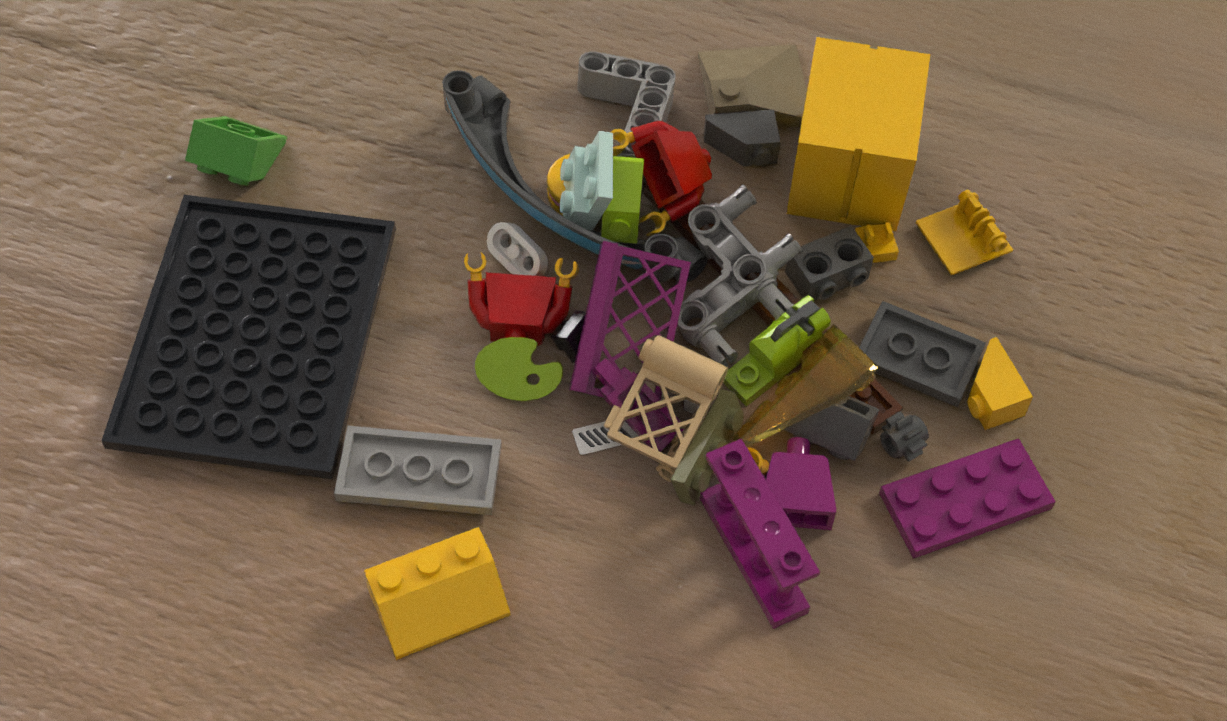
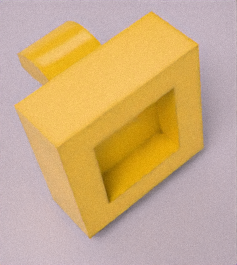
(879, 241)

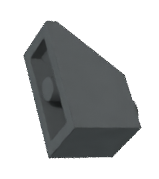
(744, 136)

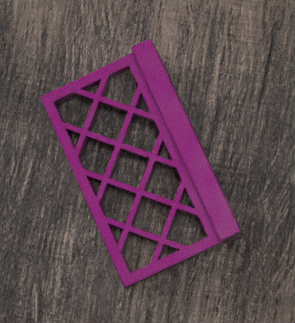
(600, 308)

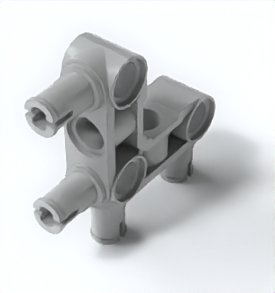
(729, 293)

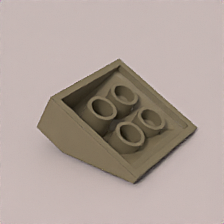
(755, 81)

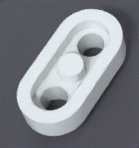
(519, 254)

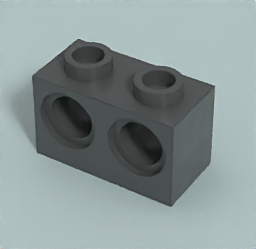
(827, 259)

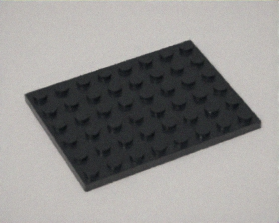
(252, 337)

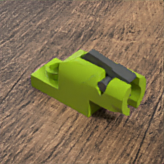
(777, 350)

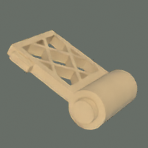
(676, 371)

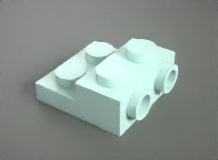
(588, 181)

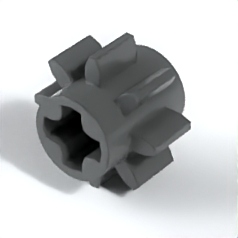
(904, 436)

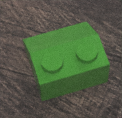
(233, 148)

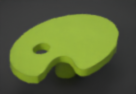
(508, 363)

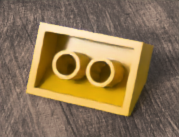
(437, 592)

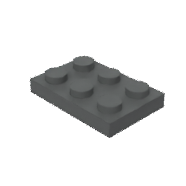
(921, 353)

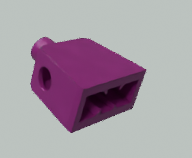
(803, 485)

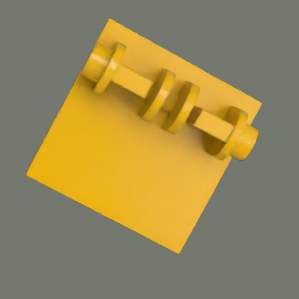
(964, 234)

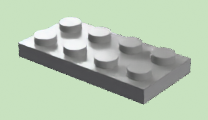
(418, 470)

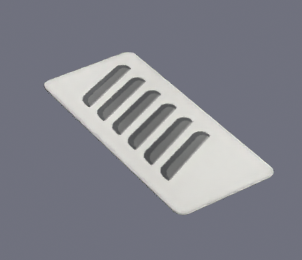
(594, 437)

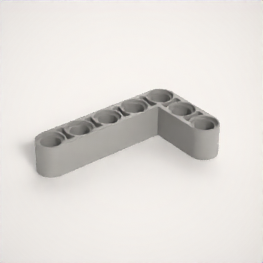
(628, 82)

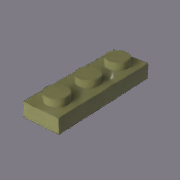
(716, 431)

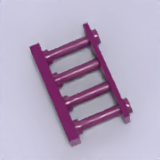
(758, 534)

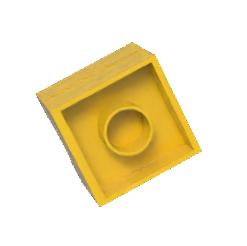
(858, 133)

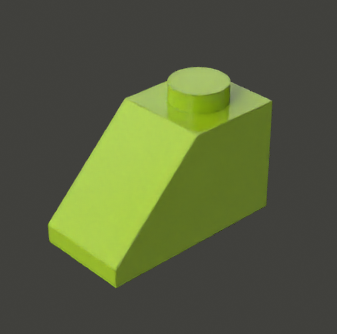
(622, 215)

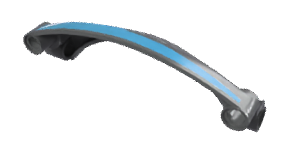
(482, 120)

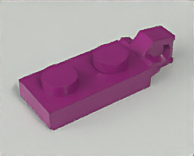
(615, 390)

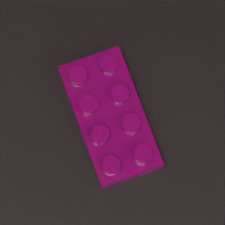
(966, 498)

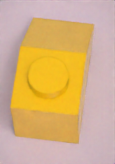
(998, 389)

